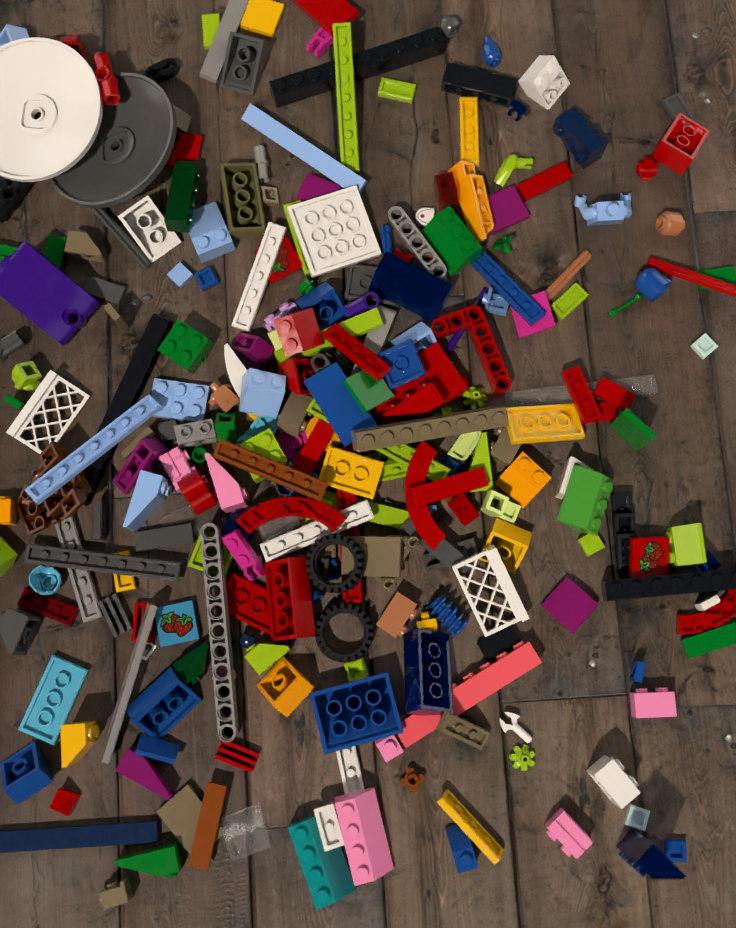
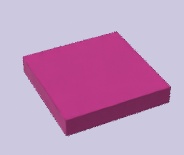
(545, 323)

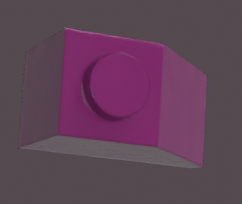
(252, 347)

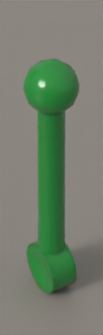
(612, 313)

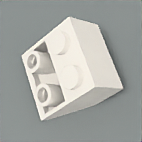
(544, 81)

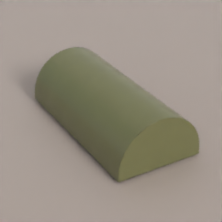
(242, 200)

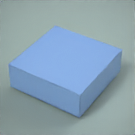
(180, 275)

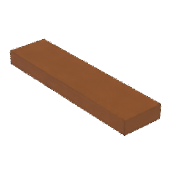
(207, 825)

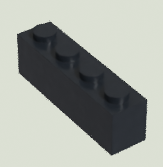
(477, 83)

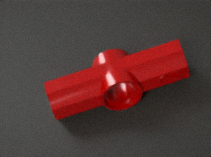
(106, 78)

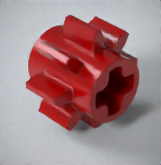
(646, 169)

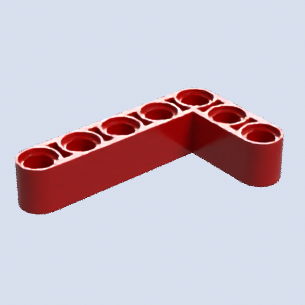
(478, 342)

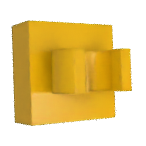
(427, 623)

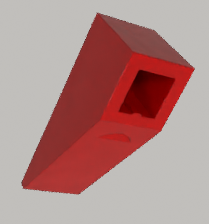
(418, 404)

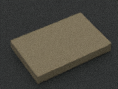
(381, 556)
(182, 816)

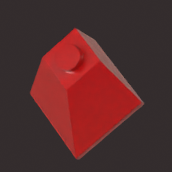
(296, 372)

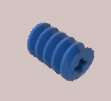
(448, 615)

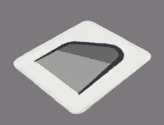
(150, 647)

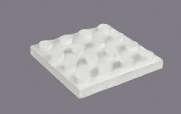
(333, 231)

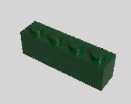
(182, 196)

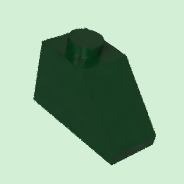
(193, 664)

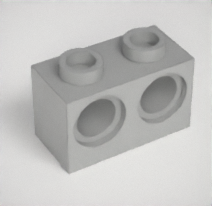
(195, 433)

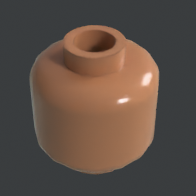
(670, 223)

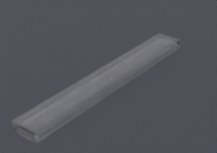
(559, 394)

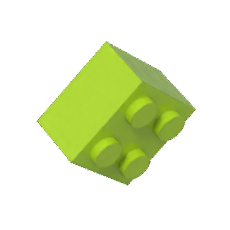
(267, 446)

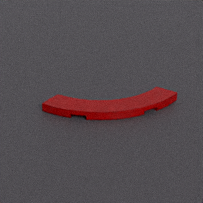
(291, 507)
(420, 516)
(709, 618)

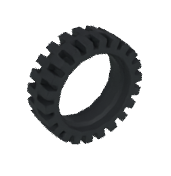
(313, 557)
(322, 623)

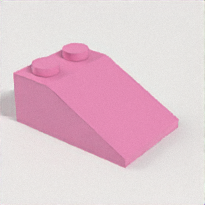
(229, 492)

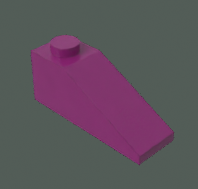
(144, 458)
(144, 772)

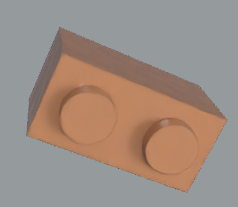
(396, 615)

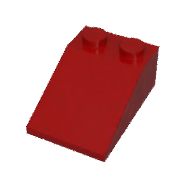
(680, 144)

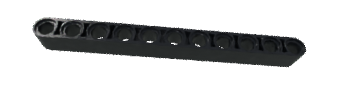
(129, 390)

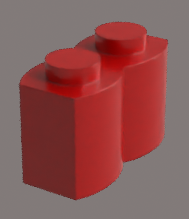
(197, 492)

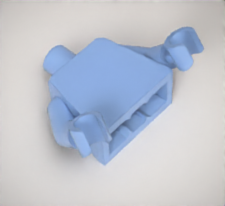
(605, 212)

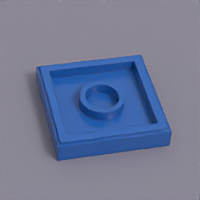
(404, 364)

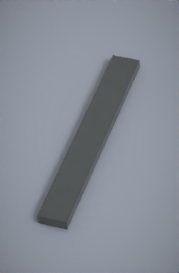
(103, 562)

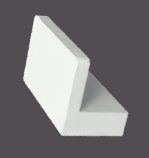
(329, 826)

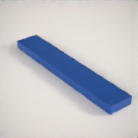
(508, 289)

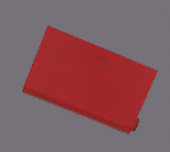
(439, 372)

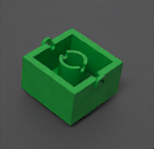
(185, 346)

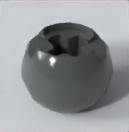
(449, 26)

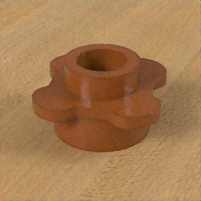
(418, 778)

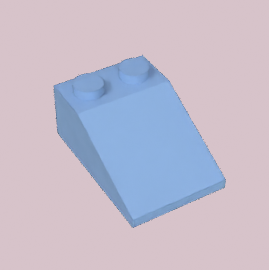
(210, 233)
(146, 499)

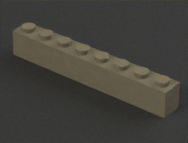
(428, 428)

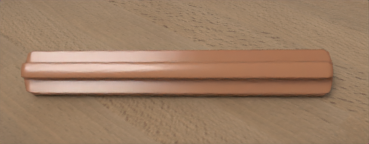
(565, 277)

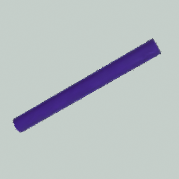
(456, 337)

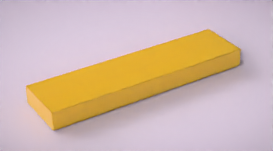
(469, 129)
(470, 826)

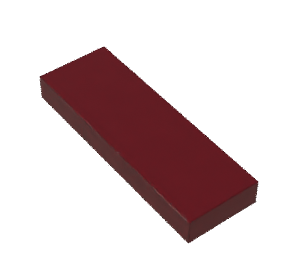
(48, 606)

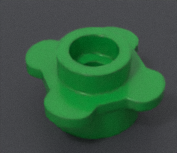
(306, 286)
(200, 450)

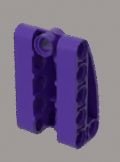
(44, 293)

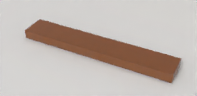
(270, 470)

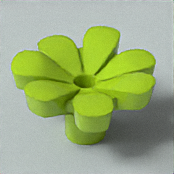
(474, 398)
(519, 755)

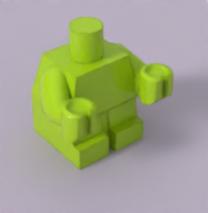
(25, 376)

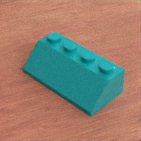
(324, 871)

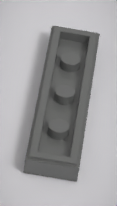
(444, 551)

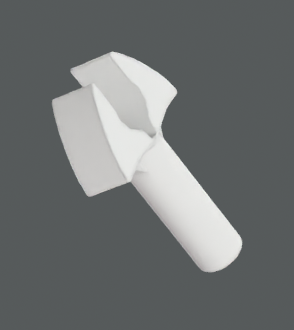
(515, 727)

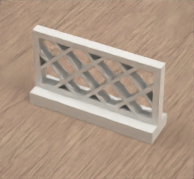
(37, 401)
(505, 583)

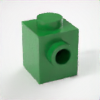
(226, 427)

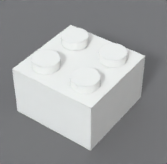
(613, 781)

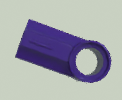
(361, 305)

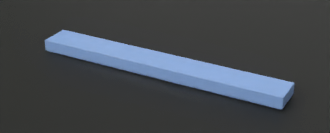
(302, 148)
(92, 449)

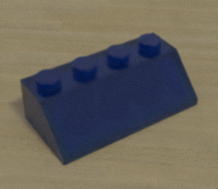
(410, 287)
(427, 672)
(647, 857)

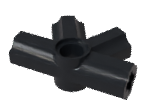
(8, 189)

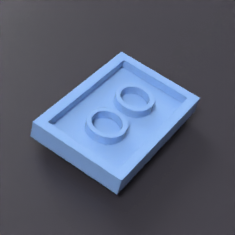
(180, 400)

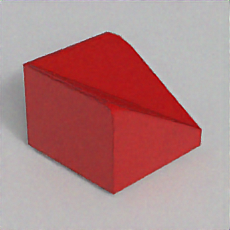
(64, 801)

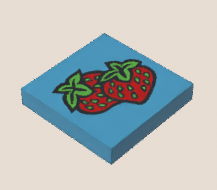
(177, 623)

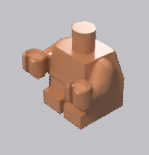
(223, 396)

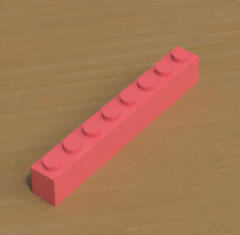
(474, 689)

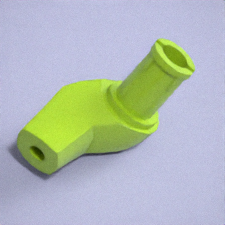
(508, 166)

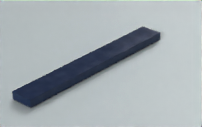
(79, 836)

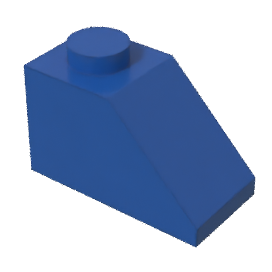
(461, 849)

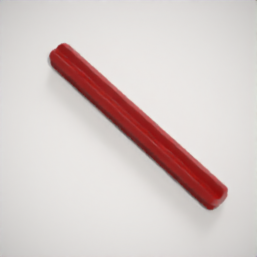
(692, 276)

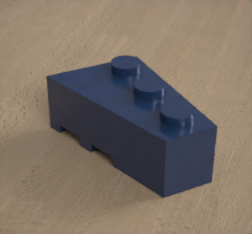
(579, 137)

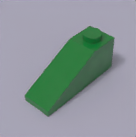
(156, 861)

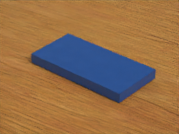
(337, 403)

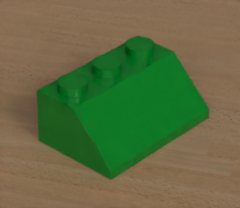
(452, 241)

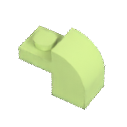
(500, 507)

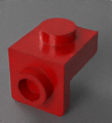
(463, 509)

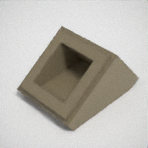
(269, 196)

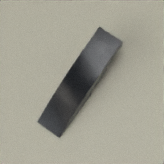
(623, 528)

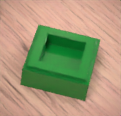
(14, 402)

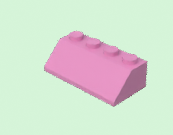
(363, 835)

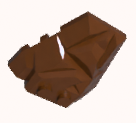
(59, 505)

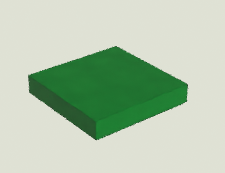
(367, 391)

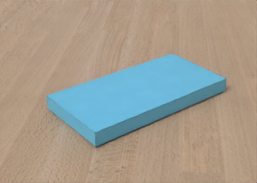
(53, 699)

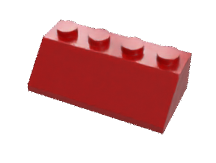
(289, 599)

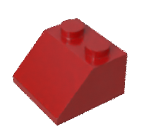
(298, 331)

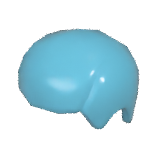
(45, 580)

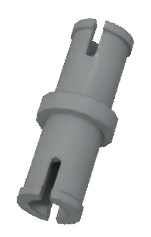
(261, 164)

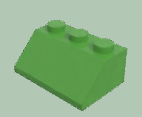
(585, 500)

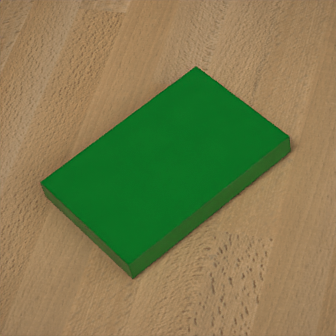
(632, 429)

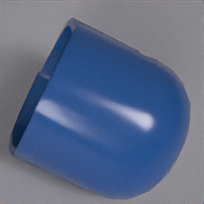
(652, 284)

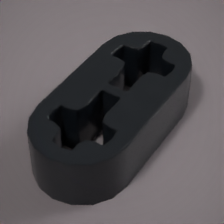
(162, 71)

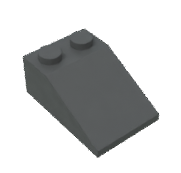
(243, 63)

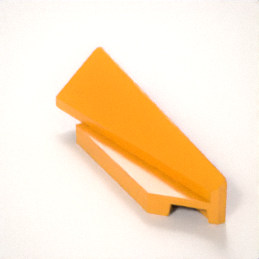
(473, 199)

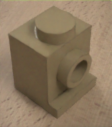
(116, 893)

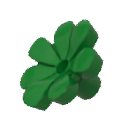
(503, 244)

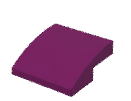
(315, 187)
(569, 605)

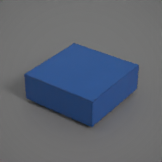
(206, 279)
(637, 671)
(675, 850)

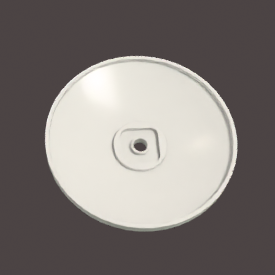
(61, 85)

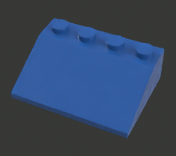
(356, 713)

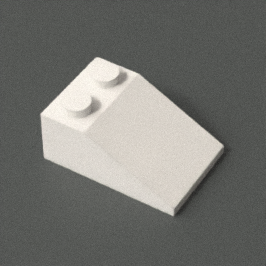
(149, 229)

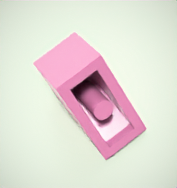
(389, 747)

